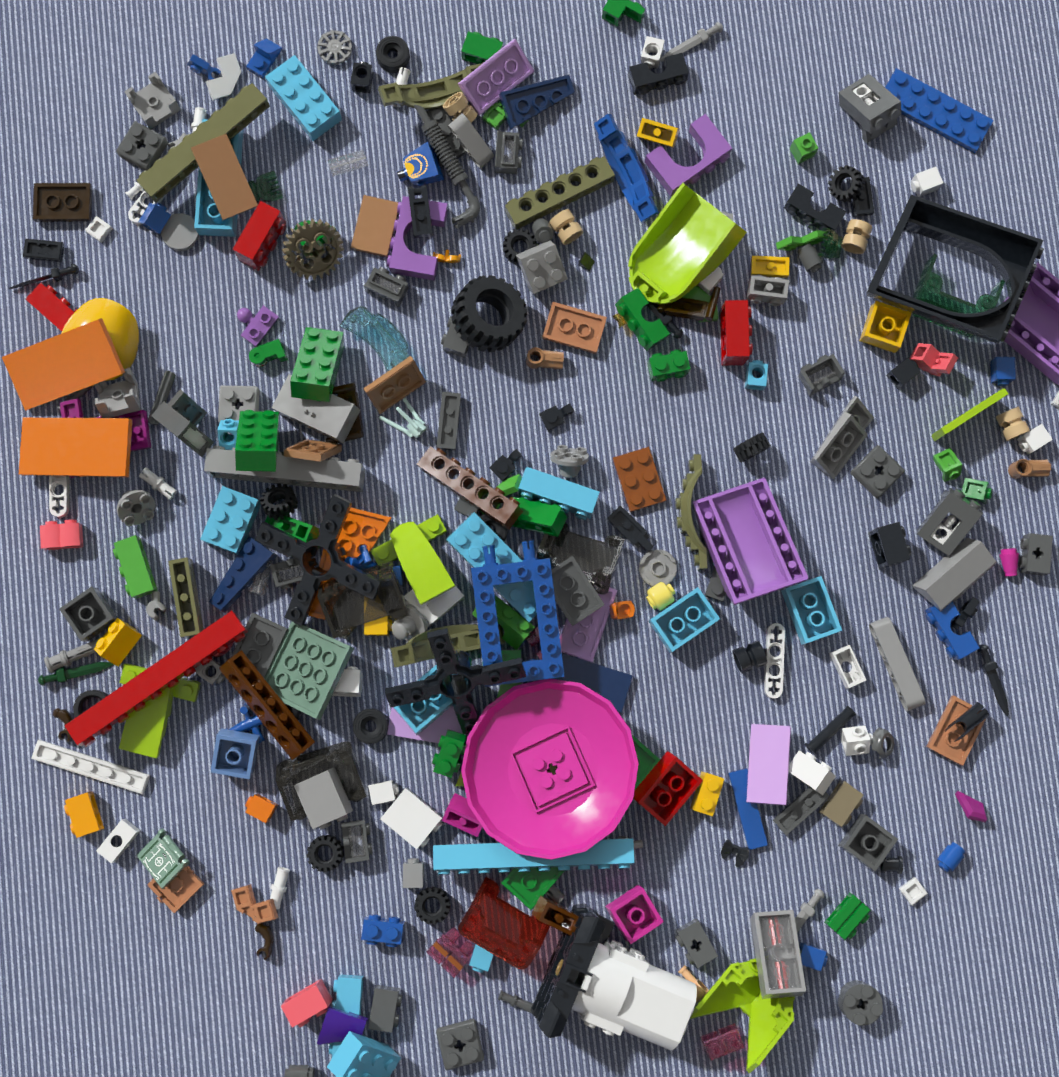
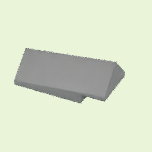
(843, 438)
(955, 573)

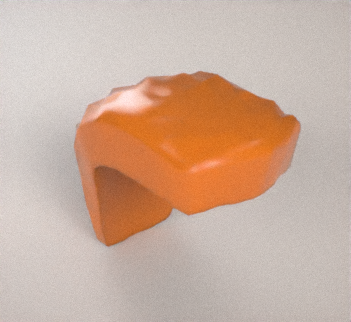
(622, 610)

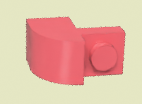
(932, 360)

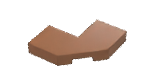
(246, 903)

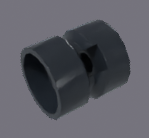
(748, 657)

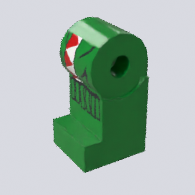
(267, 352)

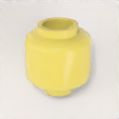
(660, 596)

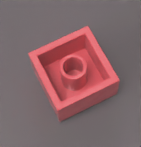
(306, 1003)

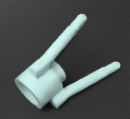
(415, 427)

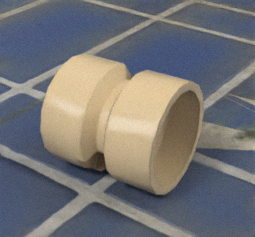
(459, 104)
(563, 221)
(856, 236)
(1012, 423)

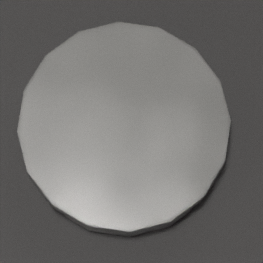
(180, 232)
(657, 567)

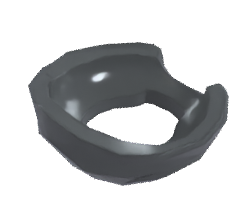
(877, 742)

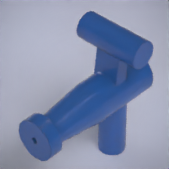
(363, 561)
(250, 723)

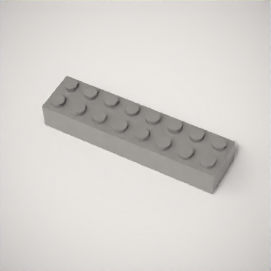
(290, 471)

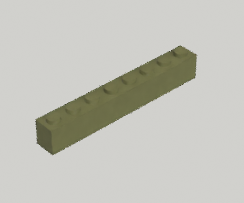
(180, 161)

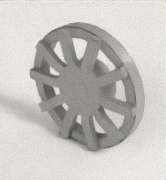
(334, 47)

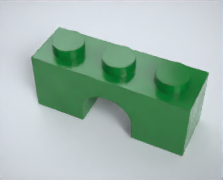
(648, 333)

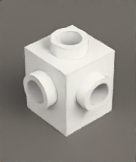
(856, 740)

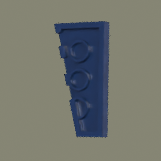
(530, 100)
(248, 563)

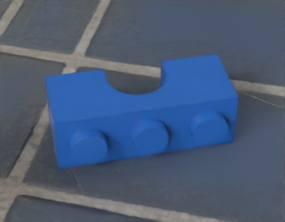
(957, 645)

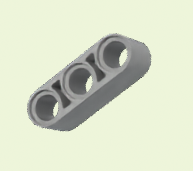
(471, 140)

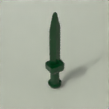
(62, 675)

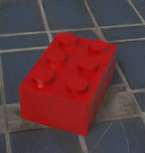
(260, 236)
(735, 332)
(666, 788)

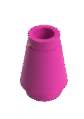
(1009, 561)

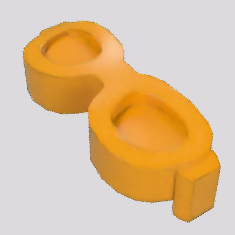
(446, 258)

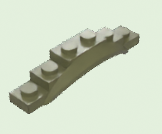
(426, 94)
(684, 520)
(418, 649)

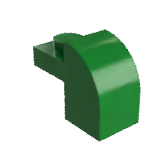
(616, 9)

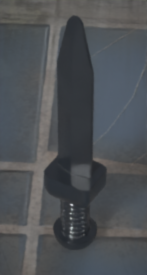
(56, 273)
(666, 320)
(990, 667)

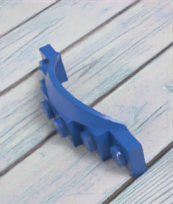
(626, 168)

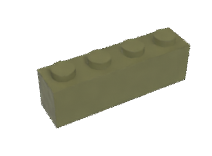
(186, 597)

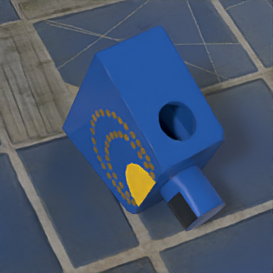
(421, 166)

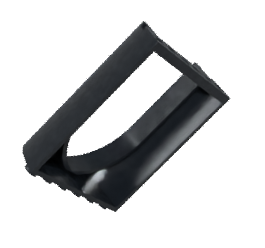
(1003, 247)

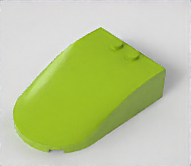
(681, 247)

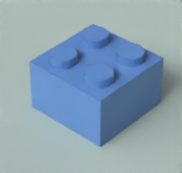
(235, 753)

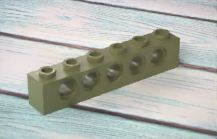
(521, 218)

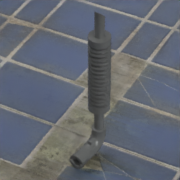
(451, 164)

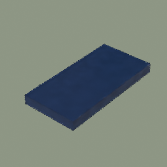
(602, 680)

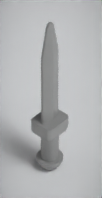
(701, 37)
(807, 909)

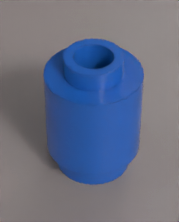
(951, 857)

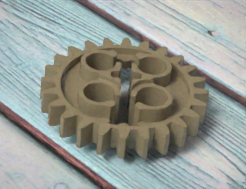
(310, 233)

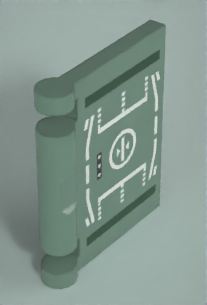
(163, 859)

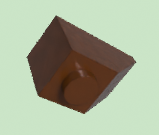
(555, 915)

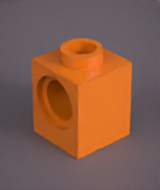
(260, 807)

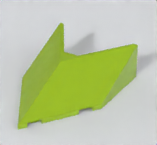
(767, 1017)

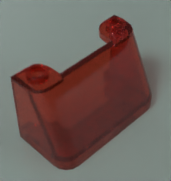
(502, 927)

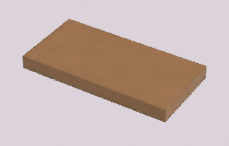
(224, 176)

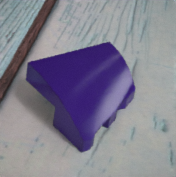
(338, 1024)

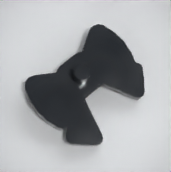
(741, 852)

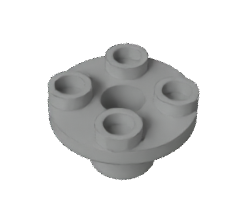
(569, 460)
(135, 507)
(411, 625)

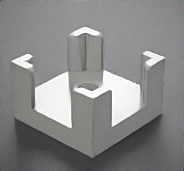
(153, 102)
(118, 397)

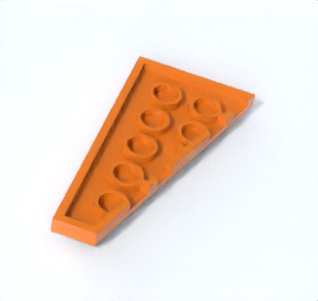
(358, 530)

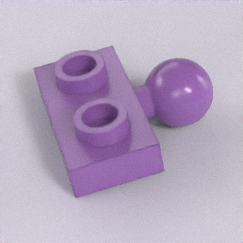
(258, 325)

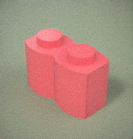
(61, 536)

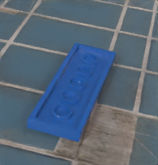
(939, 111)

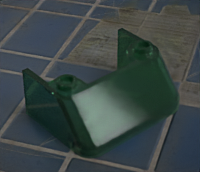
(929, 291)

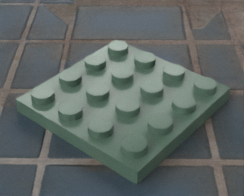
(307, 669)

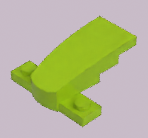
(417, 557)
(147, 727)

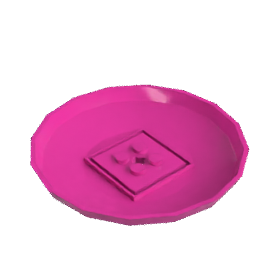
(510, 762)

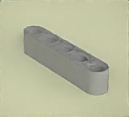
(897, 664)

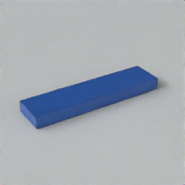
(748, 812)

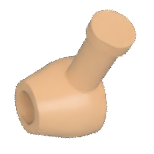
(701, 988)

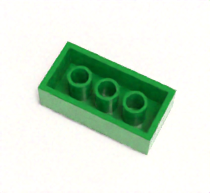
(317, 364)
(257, 441)

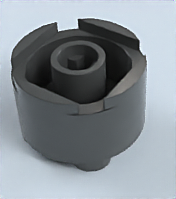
(871, 1005)

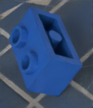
(383, 930)

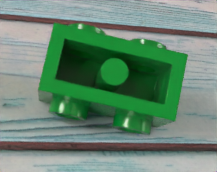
(668, 366)
(451, 747)

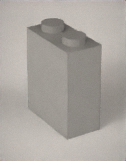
(323, 799)

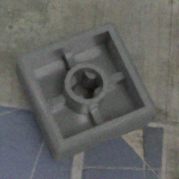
(137, 136)
(865, 471)
(454, 1056)

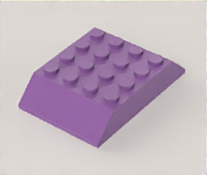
(1036, 324)
(748, 541)

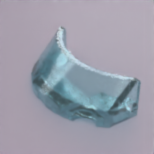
(379, 334)

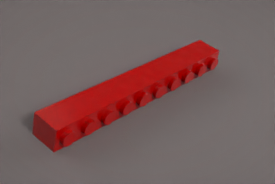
(155, 679)

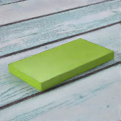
(969, 414)

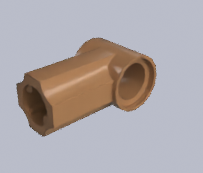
(548, 359)
(1030, 468)

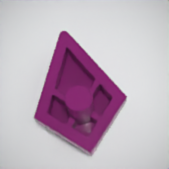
(973, 809)

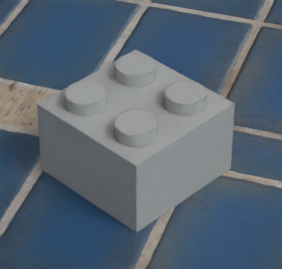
(541, 267)

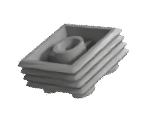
(231, 395)

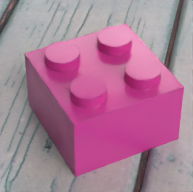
(634, 914)

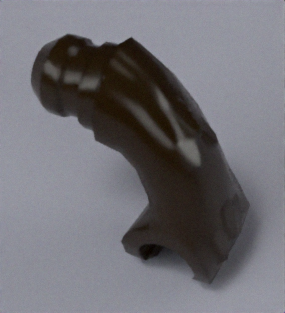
(65, 717)
(266, 933)

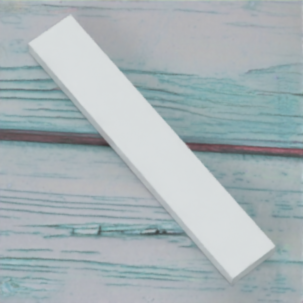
(90, 766)

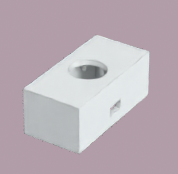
(853, 677)
(127, 832)

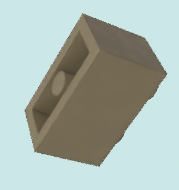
(841, 804)

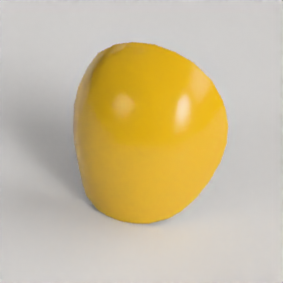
(119, 324)

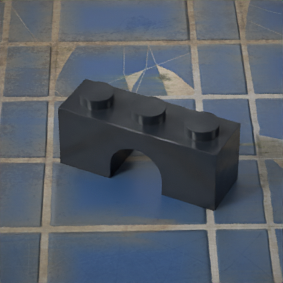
(644, 80)
(800, 206)

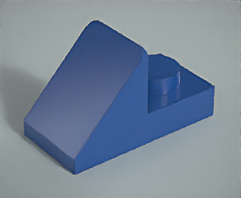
(264, 57)

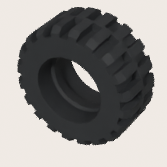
(474, 328)

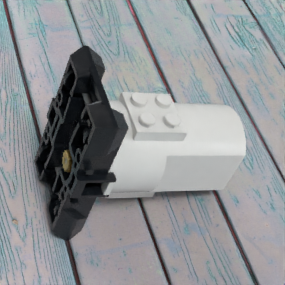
(611, 988)

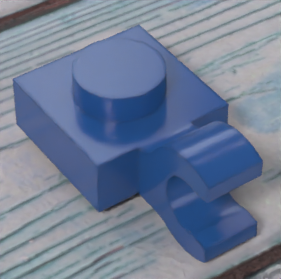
(200, 66)

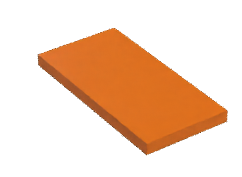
(63, 364)
(75, 447)

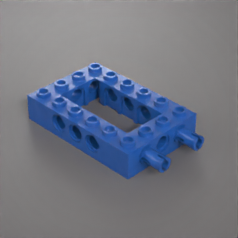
(529, 569)

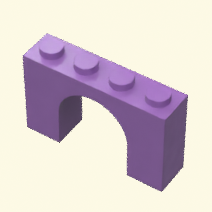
(714, 149)
(404, 260)

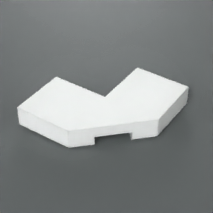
(224, 85)

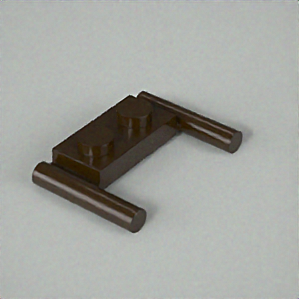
(692, 308)
(349, 393)

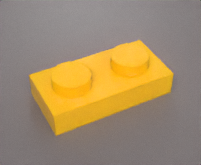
(770, 266)

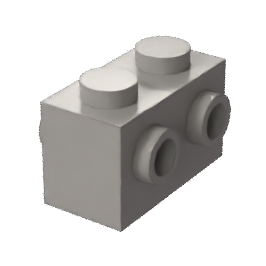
(767, 290)

